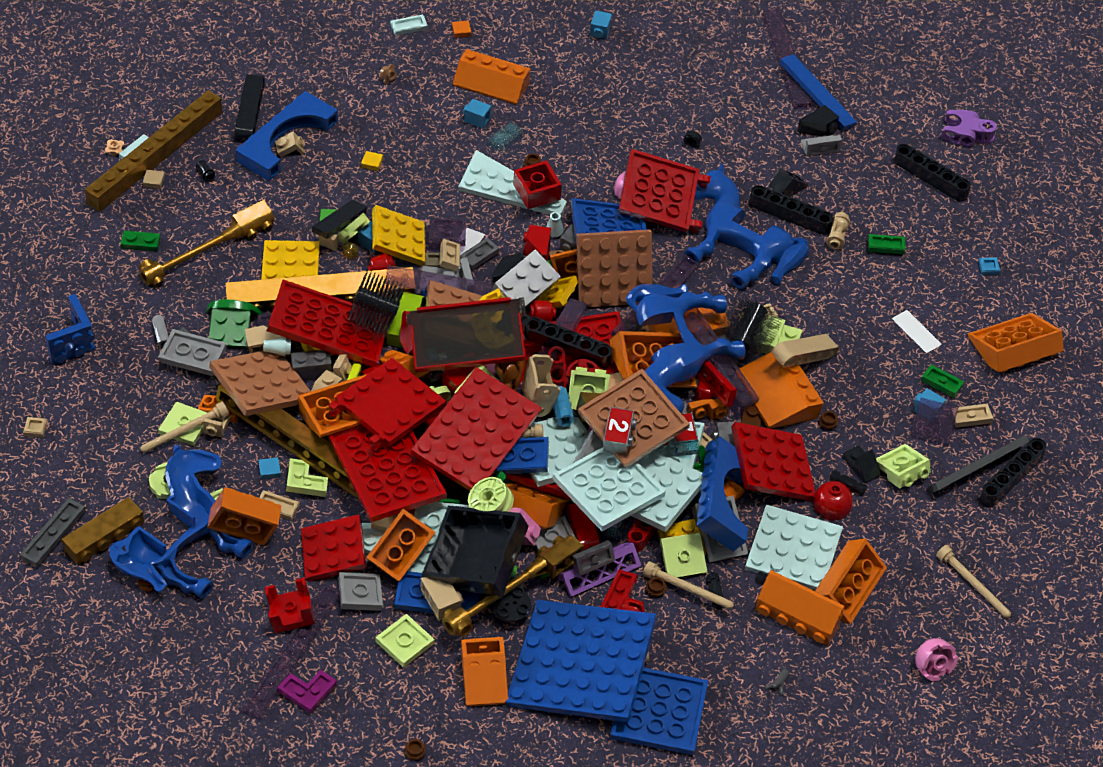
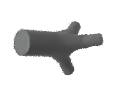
(779, 681)

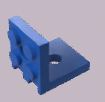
(78, 335)

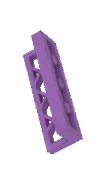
(619, 552)

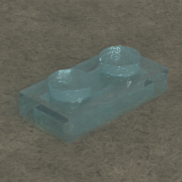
(505, 136)

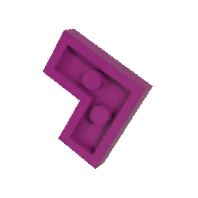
(308, 694)

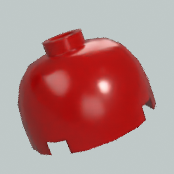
(833, 500)

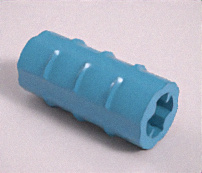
(563, 409)

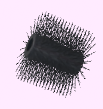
(376, 302)
(750, 324)

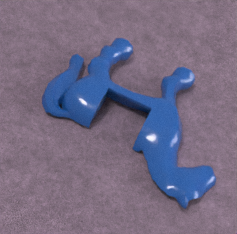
(722, 225)
(683, 360)
(192, 506)

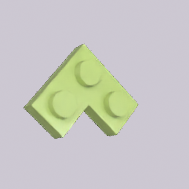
(300, 482)

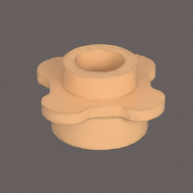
(114, 147)

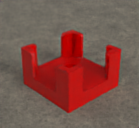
(291, 608)

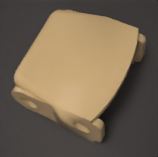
(538, 384)

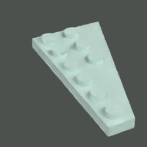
(495, 181)

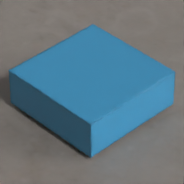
(989, 266)
(269, 468)

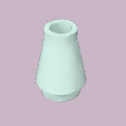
(555, 224)
(278, 346)

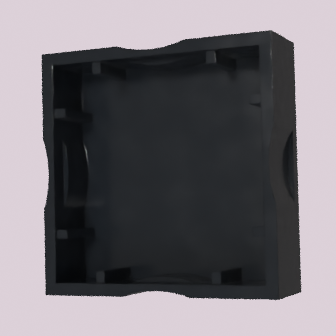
(476, 549)

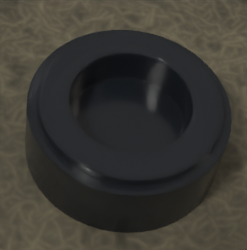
(692, 138)

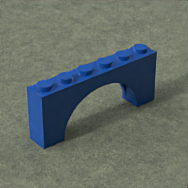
(302, 112)
(714, 512)

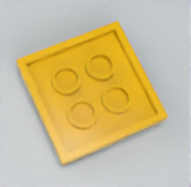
(398, 235)
(290, 259)

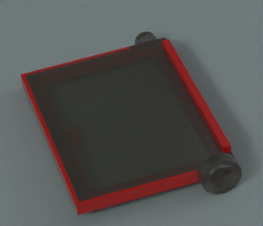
(467, 334)

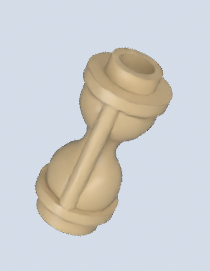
(839, 226)

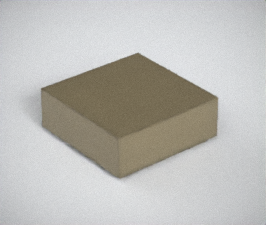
(432, 260)

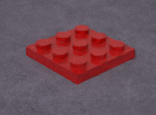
(333, 548)

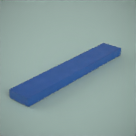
(817, 90)

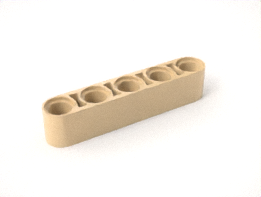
(805, 350)

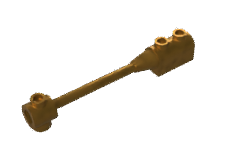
(242, 224)
(549, 561)

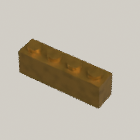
(103, 531)

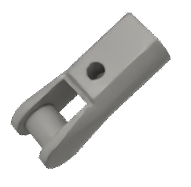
(160, 330)

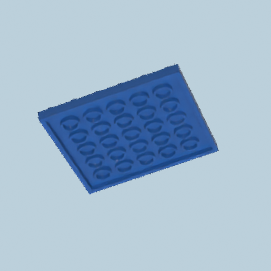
(582, 660)

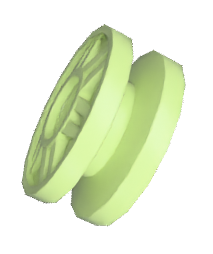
(491, 495)

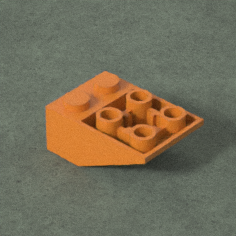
(484, 671)

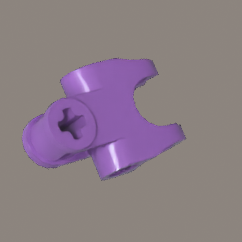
(968, 128)

